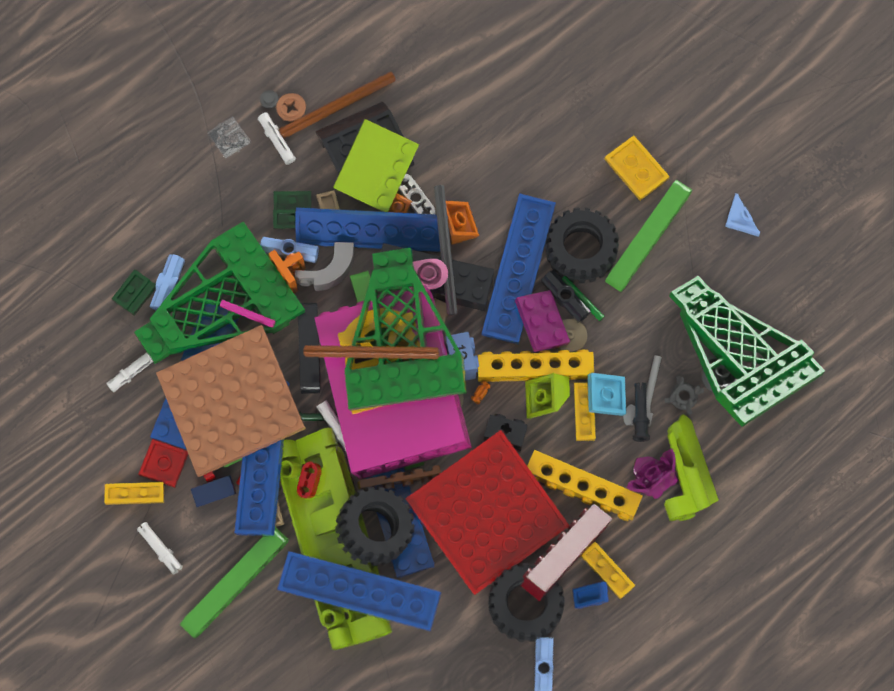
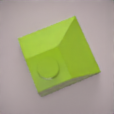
(546, 394)

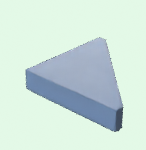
(740, 218)

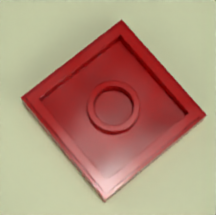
(163, 463)

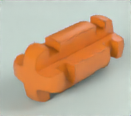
(480, 392)

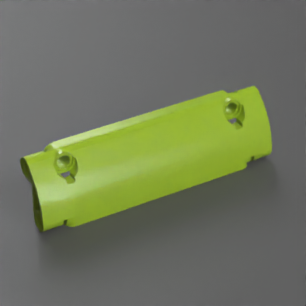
(315, 528)

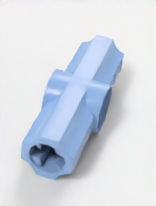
(309, 252)
(167, 280)
(544, 655)

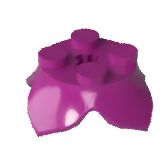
(654, 476)

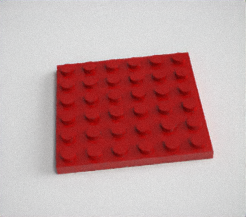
(487, 512)

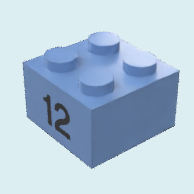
(467, 348)

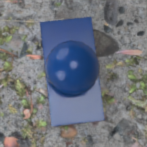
(590, 595)

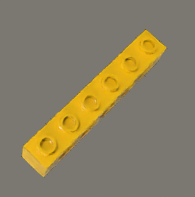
(526, 372)
(631, 499)

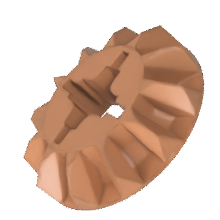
(288, 100)

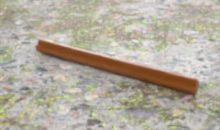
(337, 105)
(372, 352)

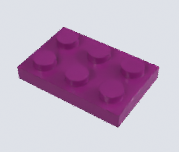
(542, 321)

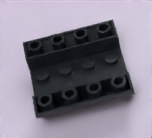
(341, 135)

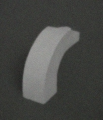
(333, 273)

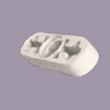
(403, 190)

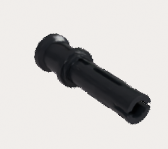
(641, 420)

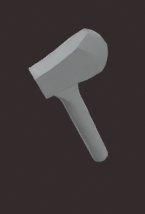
(630, 410)

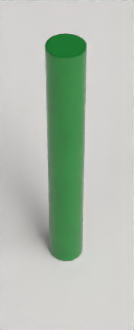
(596, 313)

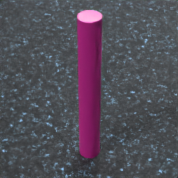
(247, 313)

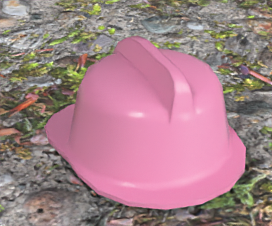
(431, 272)

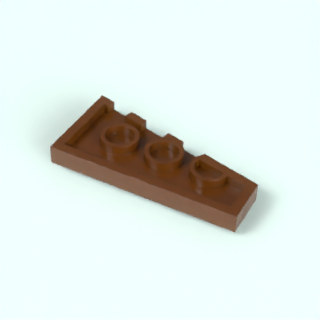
(400, 478)

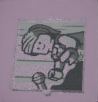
(229, 137)

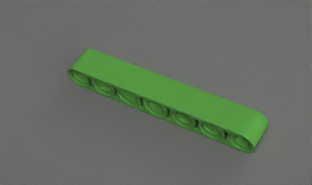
(648, 236)
(233, 583)

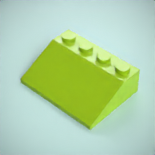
(375, 166)

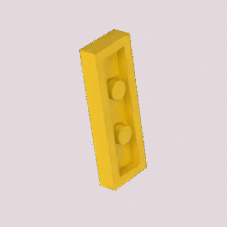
(583, 418)
(134, 493)
(607, 570)

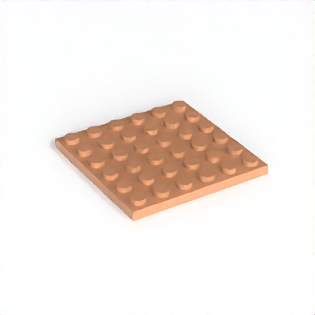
(230, 401)

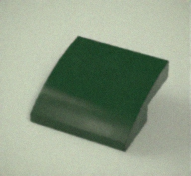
(285, 207)

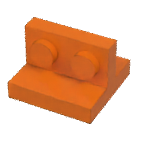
(287, 267)

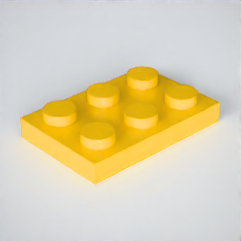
(637, 167)

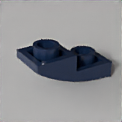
(213, 491)

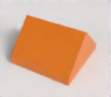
(460, 222)

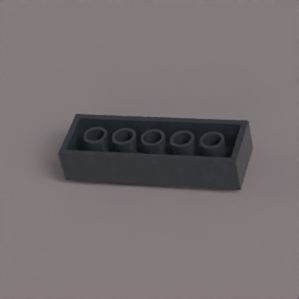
(470, 280)

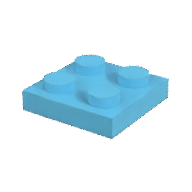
(606, 394)

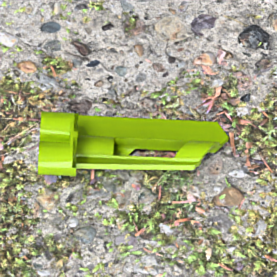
(692, 474)

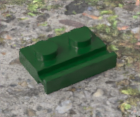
(134, 292)

